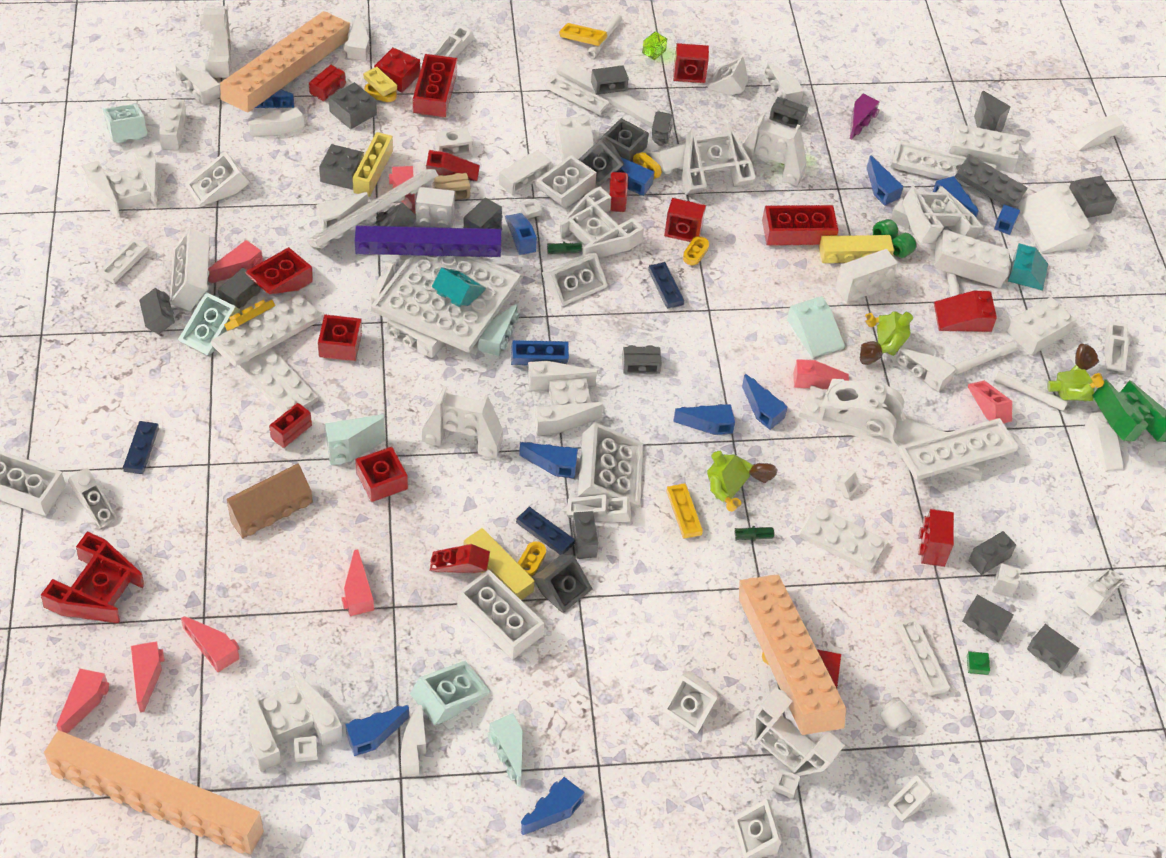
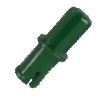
(563, 248)
(754, 533)

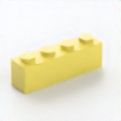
(373, 163)
(849, 248)
(503, 565)

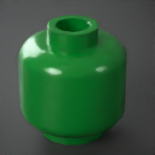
(886, 227)
(904, 245)

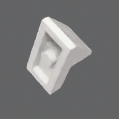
(911, 798)

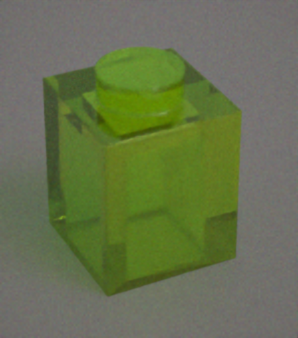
(654, 45)

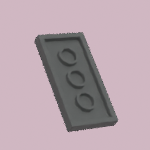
(991, 182)

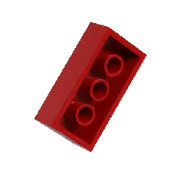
(435, 85)
(798, 224)

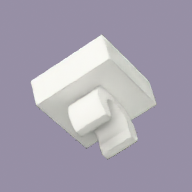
(848, 483)

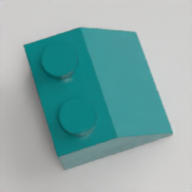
(1028, 267)
(457, 287)

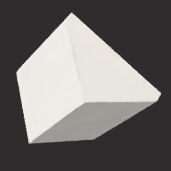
(758, 831)

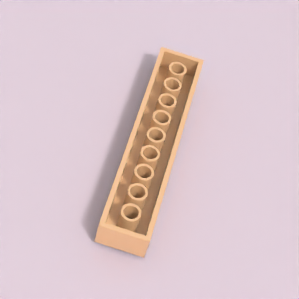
(284, 61)
(792, 655)
(154, 792)

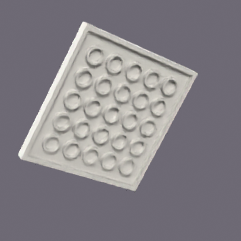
(416, 304)

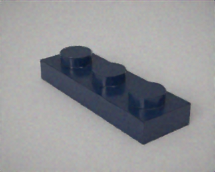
(666, 285)
(141, 447)
(545, 531)

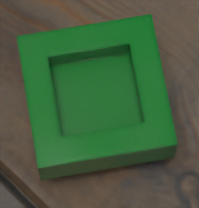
(978, 663)

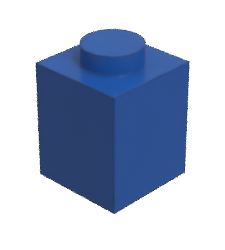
(1006, 219)

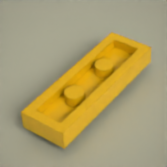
(583, 34)
(249, 313)
(684, 510)

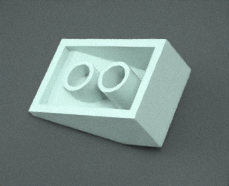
(125, 123)
(207, 323)
(815, 327)
(353, 437)
(448, 691)

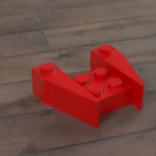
(97, 585)

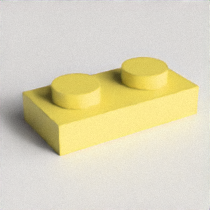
(380, 81)

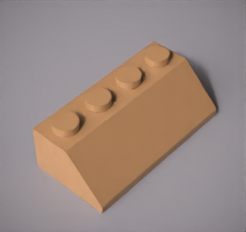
(269, 501)

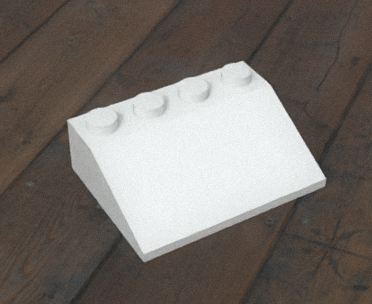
(1055, 219)
(610, 465)

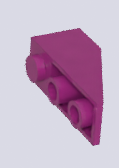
(863, 111)

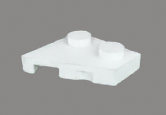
(383, 281)

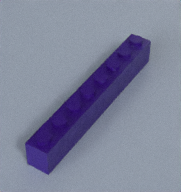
(428, 241)

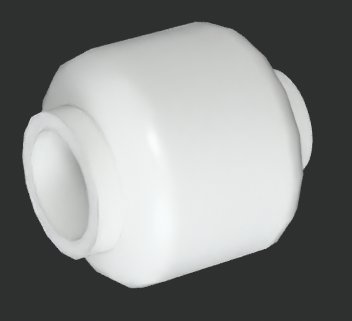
(895, 715)

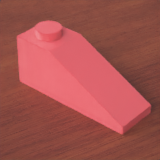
(400, 175)
(243, 256)
(815, 374)
(991, 401)
(357, 592)
(212, 643)
(146, 669)
(83, 698)

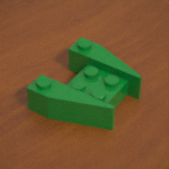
(1131, 411)

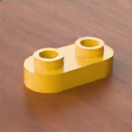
(375, 94)
(646, 161)
(695, 251)
(532, 561)

